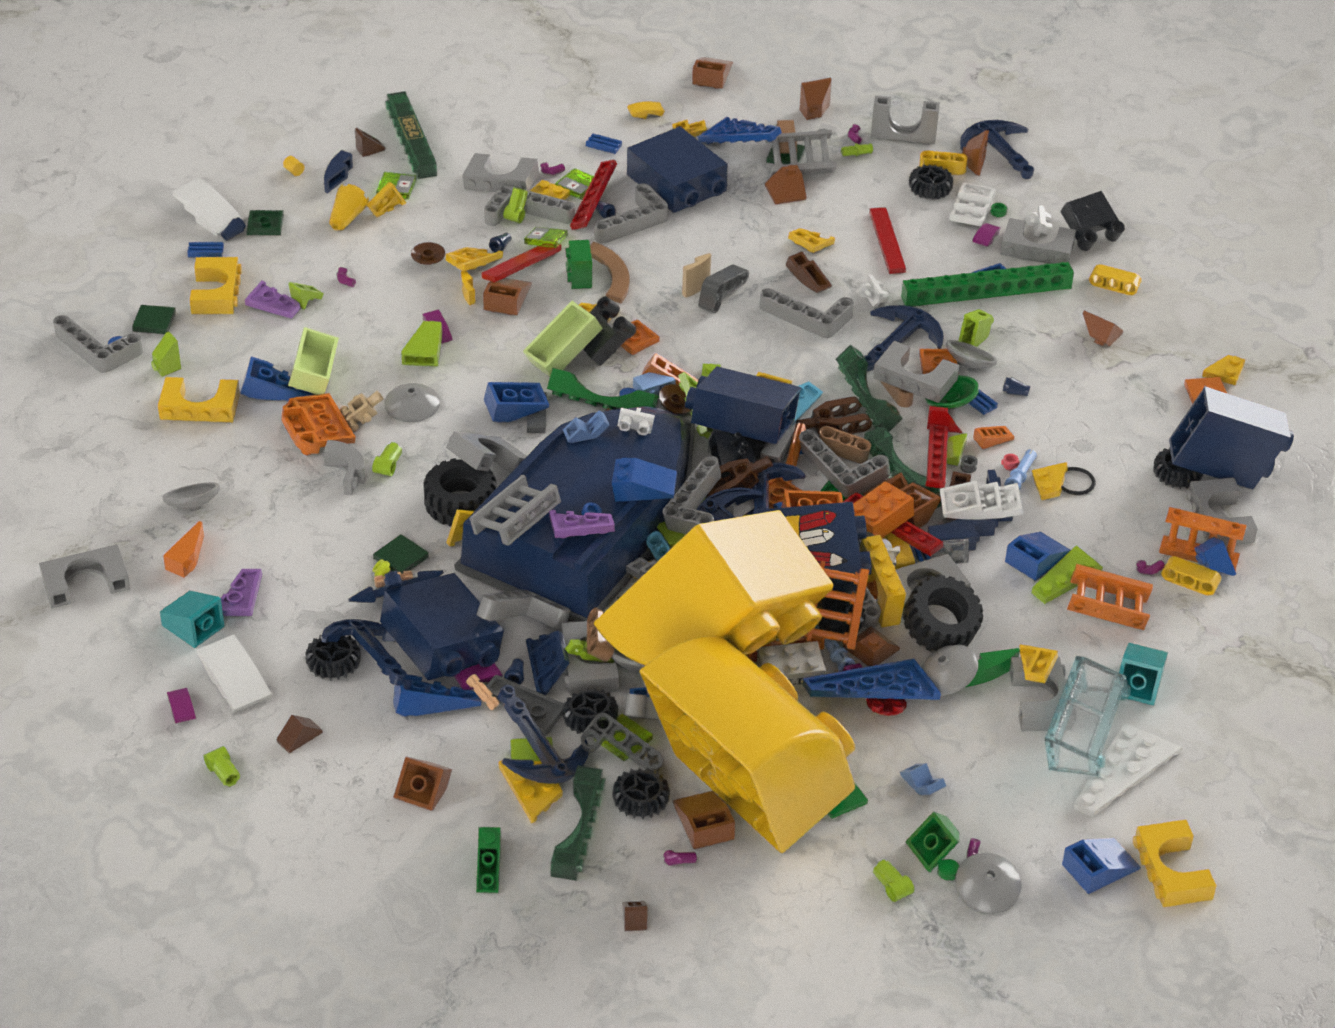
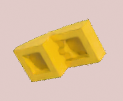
(642, 109)
(694, 129)
(467, 287)

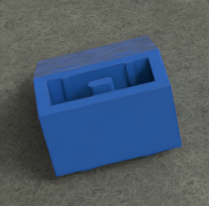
(1034, 554)
(1098, 862)

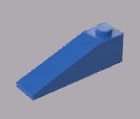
(268, 383)
(423, 698)

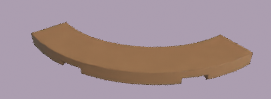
(617, 270)

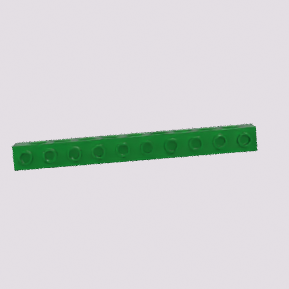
(987, 284)

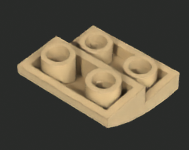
(695, 274)

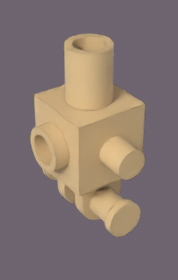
(361, 409)

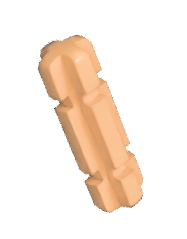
(379, 580)
(483, 692)

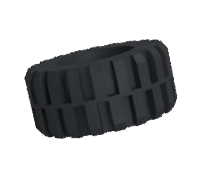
(453, 477)
(948, 594)

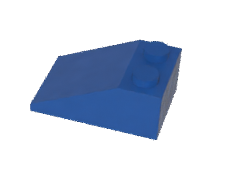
(514, 400)
(642, 480)

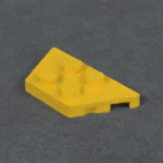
(471, 258)
(532, 796)

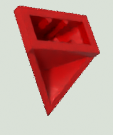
(941, 417)

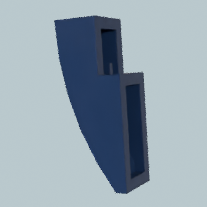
(337, 170)

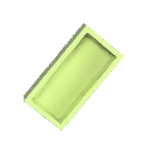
(562, 339)
(313, 361)

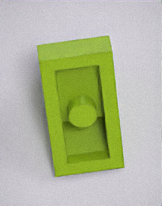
(303, 293)

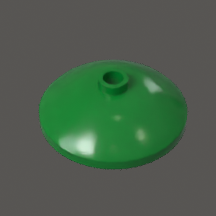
(959, 395)

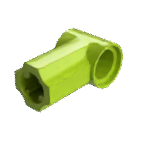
(515, 209)
(386, 462)
(221, 764)
(895, 884)

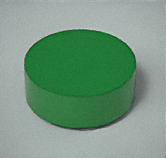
(998, 209)
(947, 869)

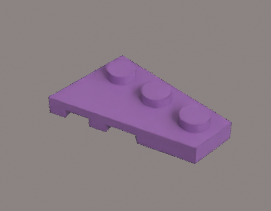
(271, 301)
(573, 525)
(242, 594)

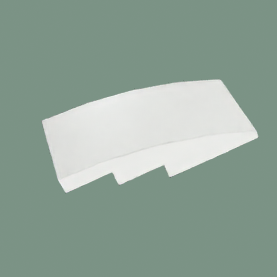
(972, 204)
(206, 205)
(981, 501)
(234, 673)

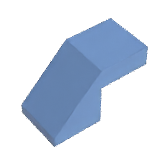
(581, 431)
(921, 780)

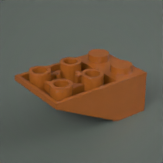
(711, 72)
(505, 296)
(705, 819)

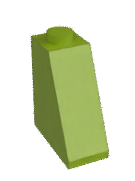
(424, 345)

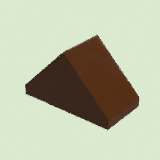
(367, 144)
(297, 733)
(635, 915)

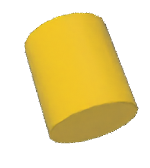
(293, 165)

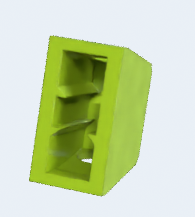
(975, 327)

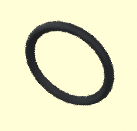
(1080, 492)

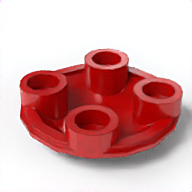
(886, 706)

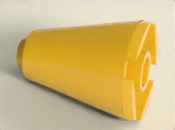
(347, 206)

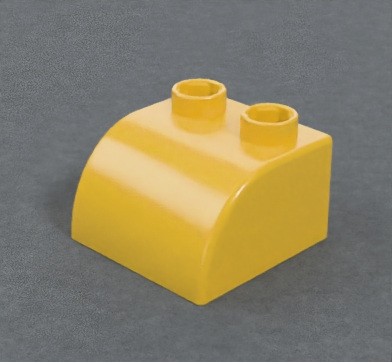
(726, 580)
(750, 737)

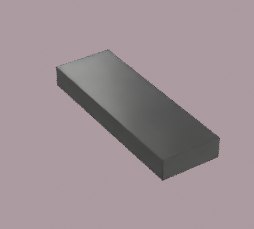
(537, 421)

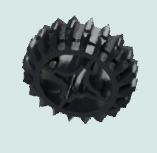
(931, 182)
(1171, 473)
(837, 606)
(333, 658)
(585, 706)
(641, 793)

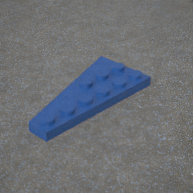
(735, 131)
(884, 681)

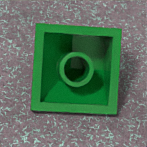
(933, 840)

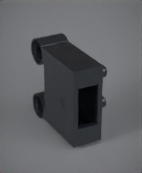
(1089, 216)
(611, 335)
(734, 447)

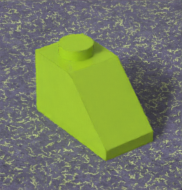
(166, 355)

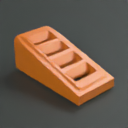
(988, 436)

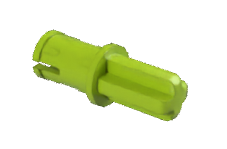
(857, 149)

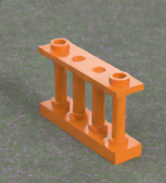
(1185, 549)
(1113, 584)
(853, 619)

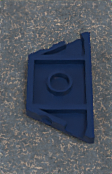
(547, 660)

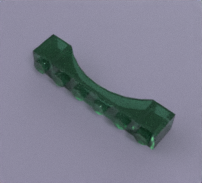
(854, 366)
(882, 444)
(568, 854)

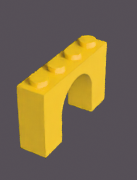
(218, 300)
(217, 409)
(890, 589)
(1169, 885)

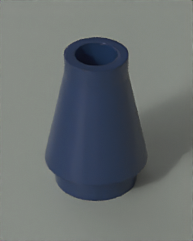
(605, 209)
(234, 228)
(499, 242)
(1015, 387)
(516, 671)

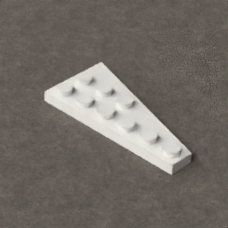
(1128, 762)

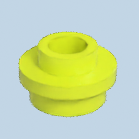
(381, 568)

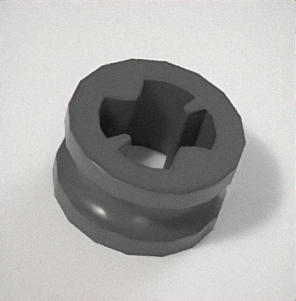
(968, 464)

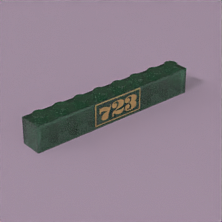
(411, 135)

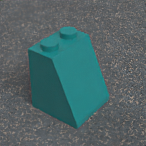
(193, 617)
(1143, 671)

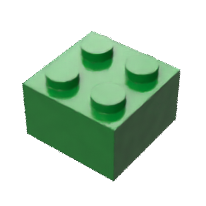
(579, 264)

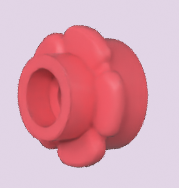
(1010, 461)

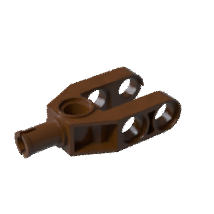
(824, 416)
(742, 474)

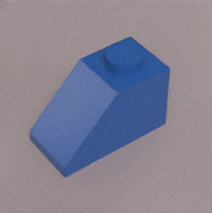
(1215, 556)

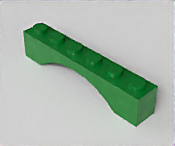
(566, 383)

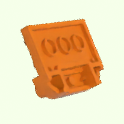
(314, 421)

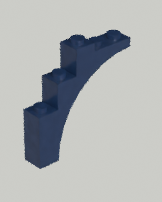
(969, 528)

